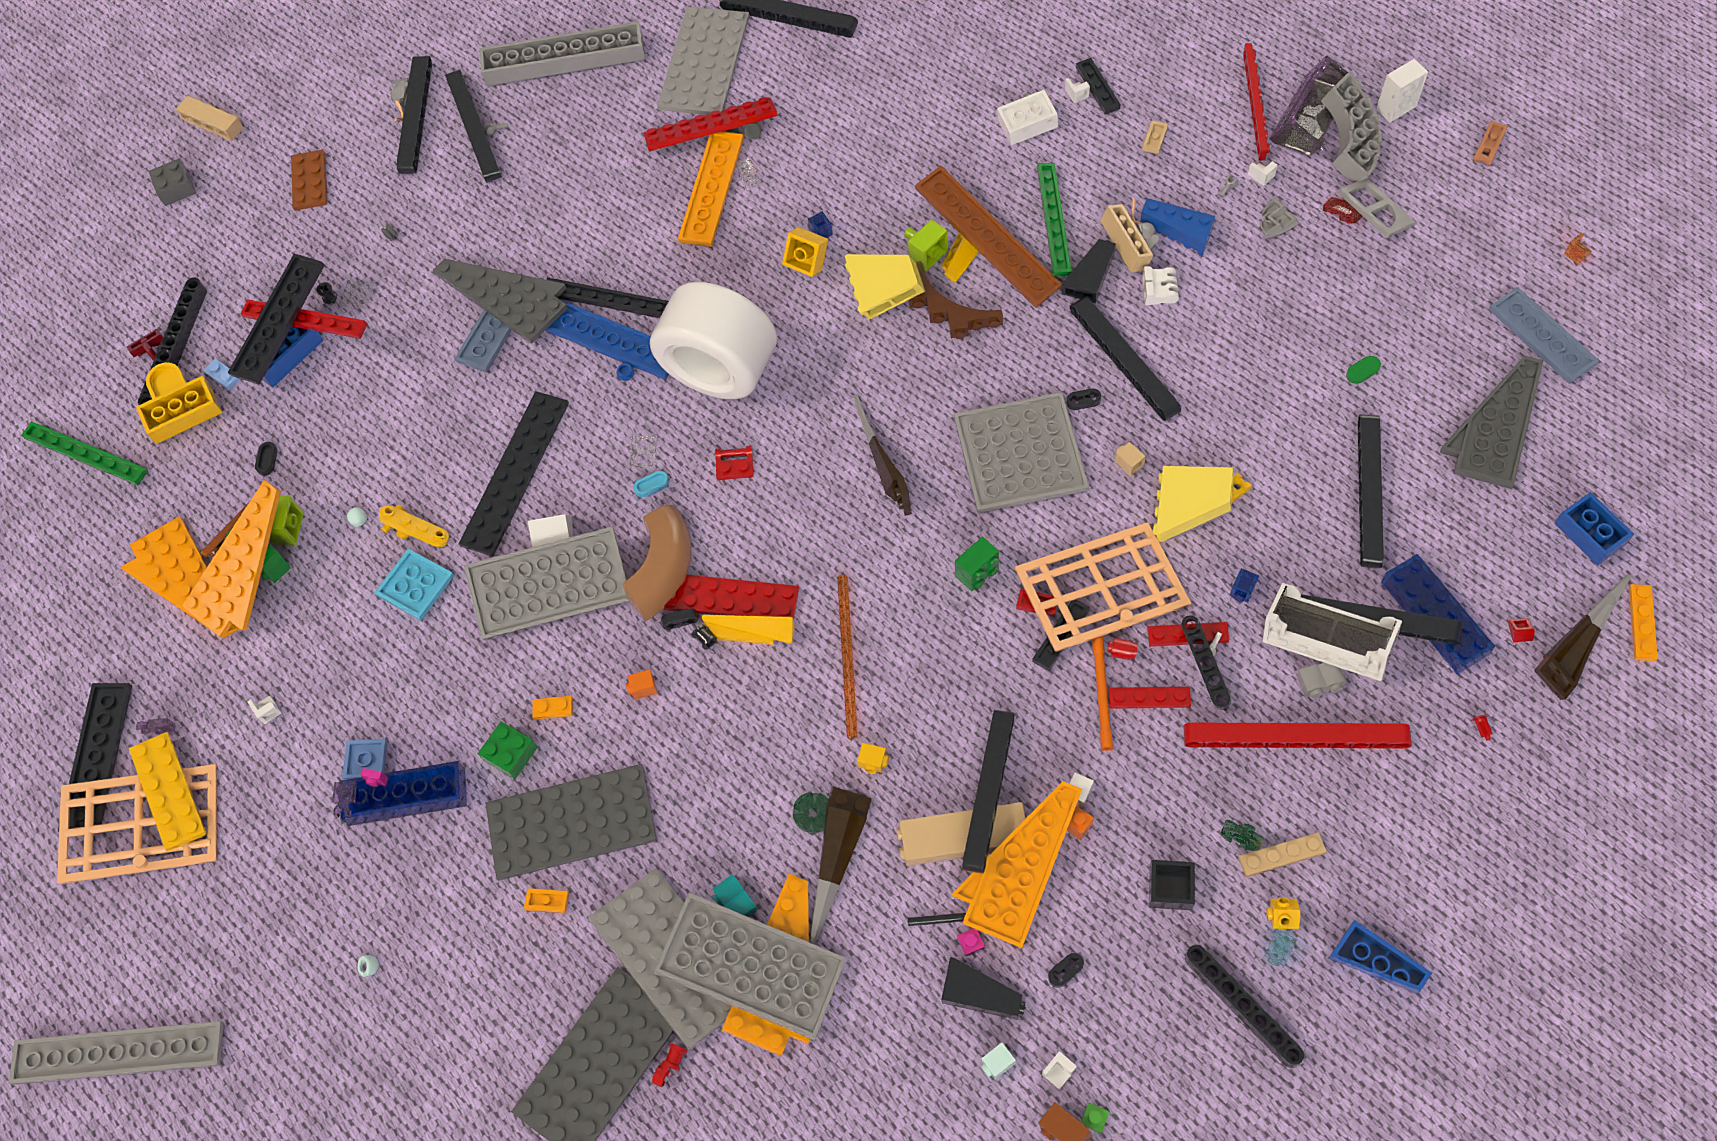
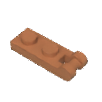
(1490, 142)

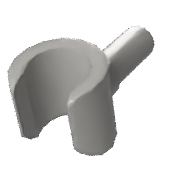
(490, 127)
(1228, 185)

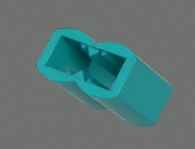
(734, 897)

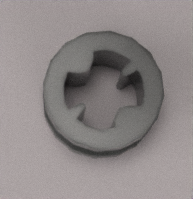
(389, 232)

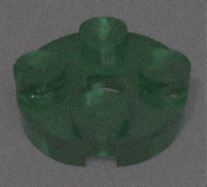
(801, 811)
(1243, 834)

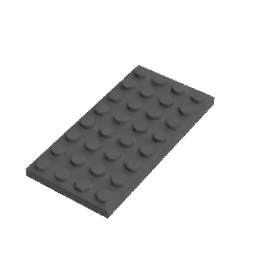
(570, 822)
(596, 1064)

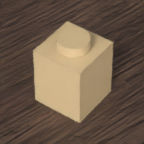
(1129, 458)

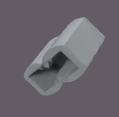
(1320, 679)

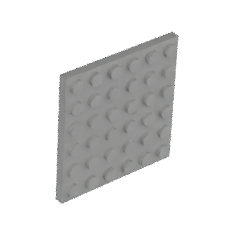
(1020, 452)

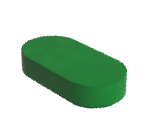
(1363, 369)

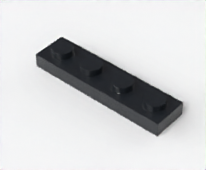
(1098, 86)
(1046, 655)

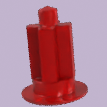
(1483, 726)

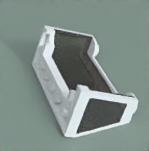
(1330, 634)

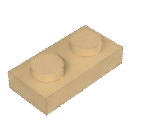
(1155, 137)

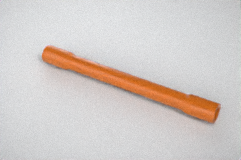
(1105, 730)

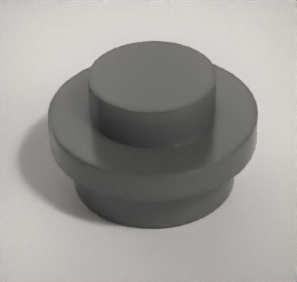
(753, 130)

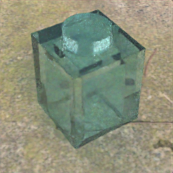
(1280, 948)

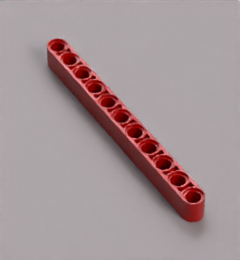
(1297, 735)

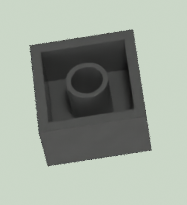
(172, 182)

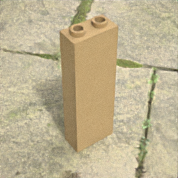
(946, 835)

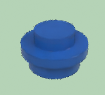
(625, 372)

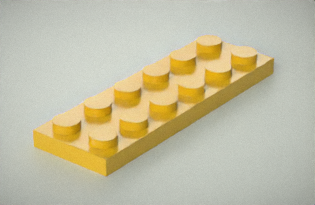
(167, 791)

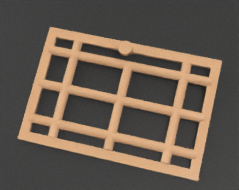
(1127, 618)
(140, 862)

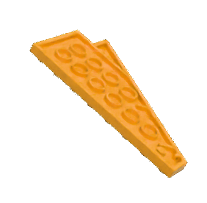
(169, 564)
(232, 578)
(1018, 870)
(792, 918)

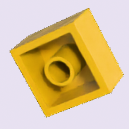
(805, 251)

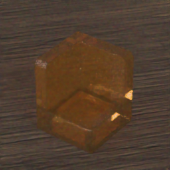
(1577, 251)

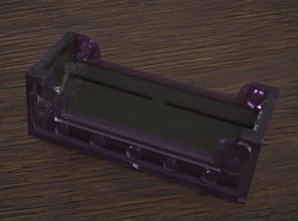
(1306, 116)

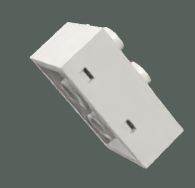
(1401, 90)
(1027, 117)

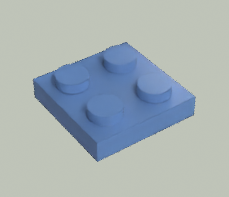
(364, 754)

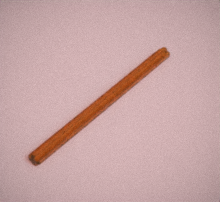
(847, 657)

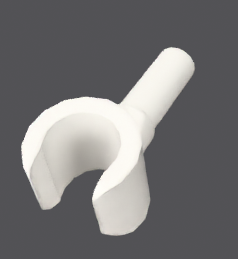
(1213, 645)

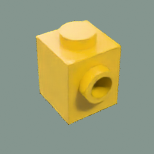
(872, 758)

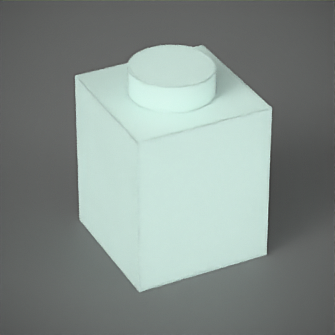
(997, 1061)

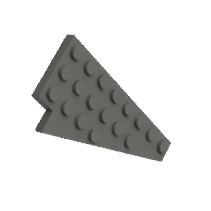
(517, 300)
(1494, 434)

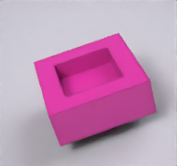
(373, 777)
(970, 941)

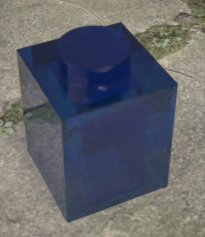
(820, 225)
(1244, 585)

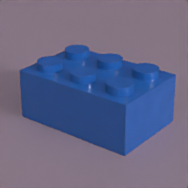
(1594, 528)

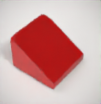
(1521, 630)

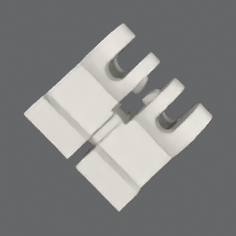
(1160, 286)

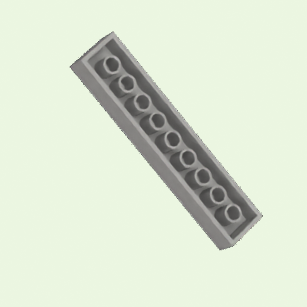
(562, 53)

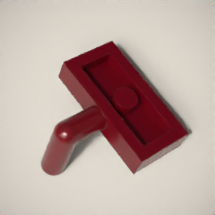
(145, 344)

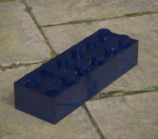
(1422, 592)
(409, 793)

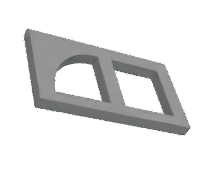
(1401, 220)

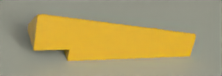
(958, 258)
(751, 628)

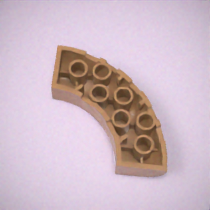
(664, 565)

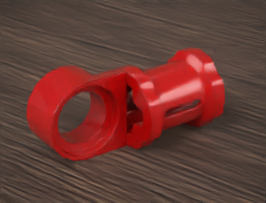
(672, 1062)

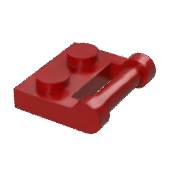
(734, 468)

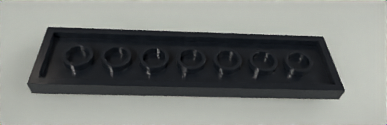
(276, 319)
(98, 744)

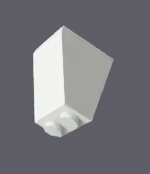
(550, 529)

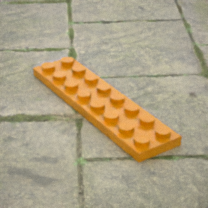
(711, 189)

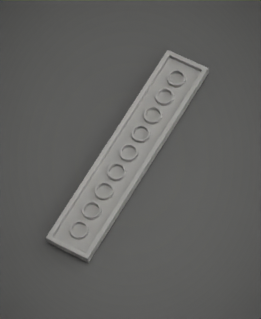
(116, 1053)

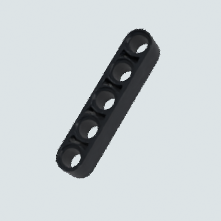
(1205, 652)

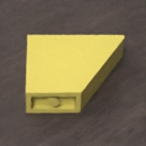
(882, 281)
(1191, 498)

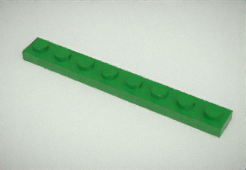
(1054, 219)
(84, 453)

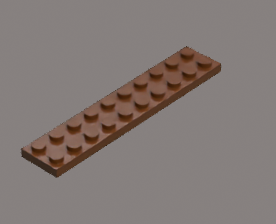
(988, 236)

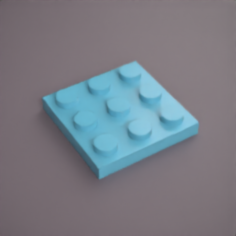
(414, 584)

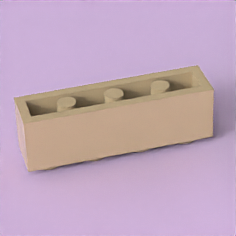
(209, 118)
(1127, 237)

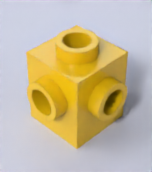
(1283, 913)

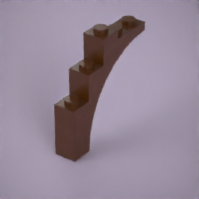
(959, 317)

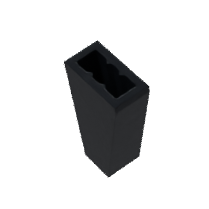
(1090, 272)
(978, 992)

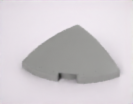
(1276, 219)

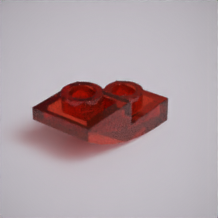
(1343, 208)

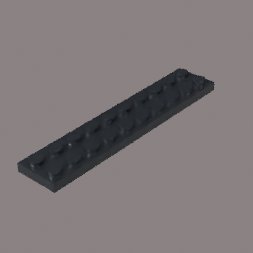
(513, 474)

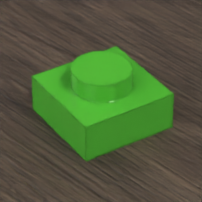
(1095, 1118)

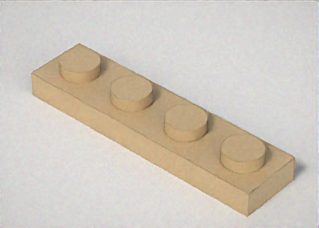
(1282, 854)

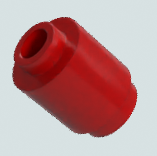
(1122, 648)

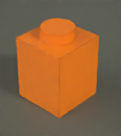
(641, 684)
(1080, 823)

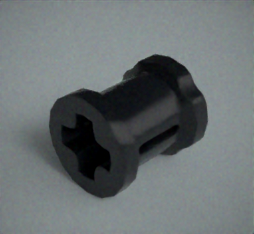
(326, 293)
(704, 637)

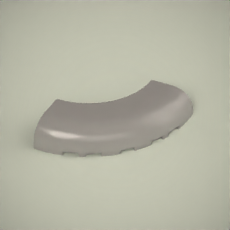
(1357, 128)

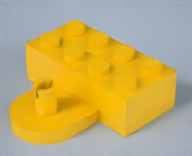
(175, 403)

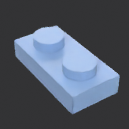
(219, 373)

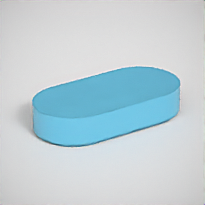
(651, 484)

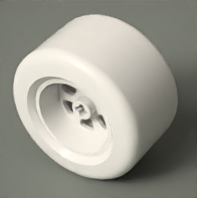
(713, 340)

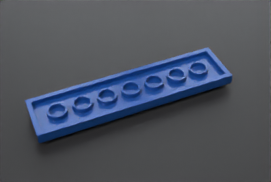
(607, 338)

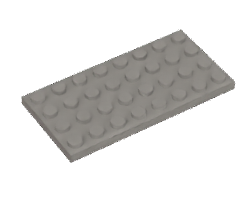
(703, 61)
(547, 582)
(636, 931)
(750, 966)

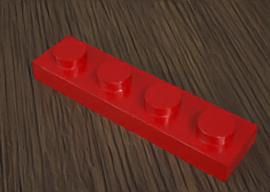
(1174, 635)
(1149, 697)

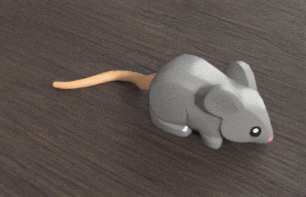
(399, 94)
(1146, 229)

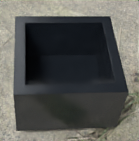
(1172, 885)

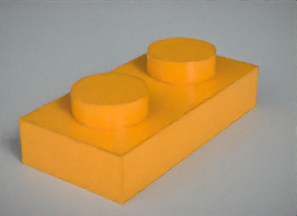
(552, 707)
(546, 900)

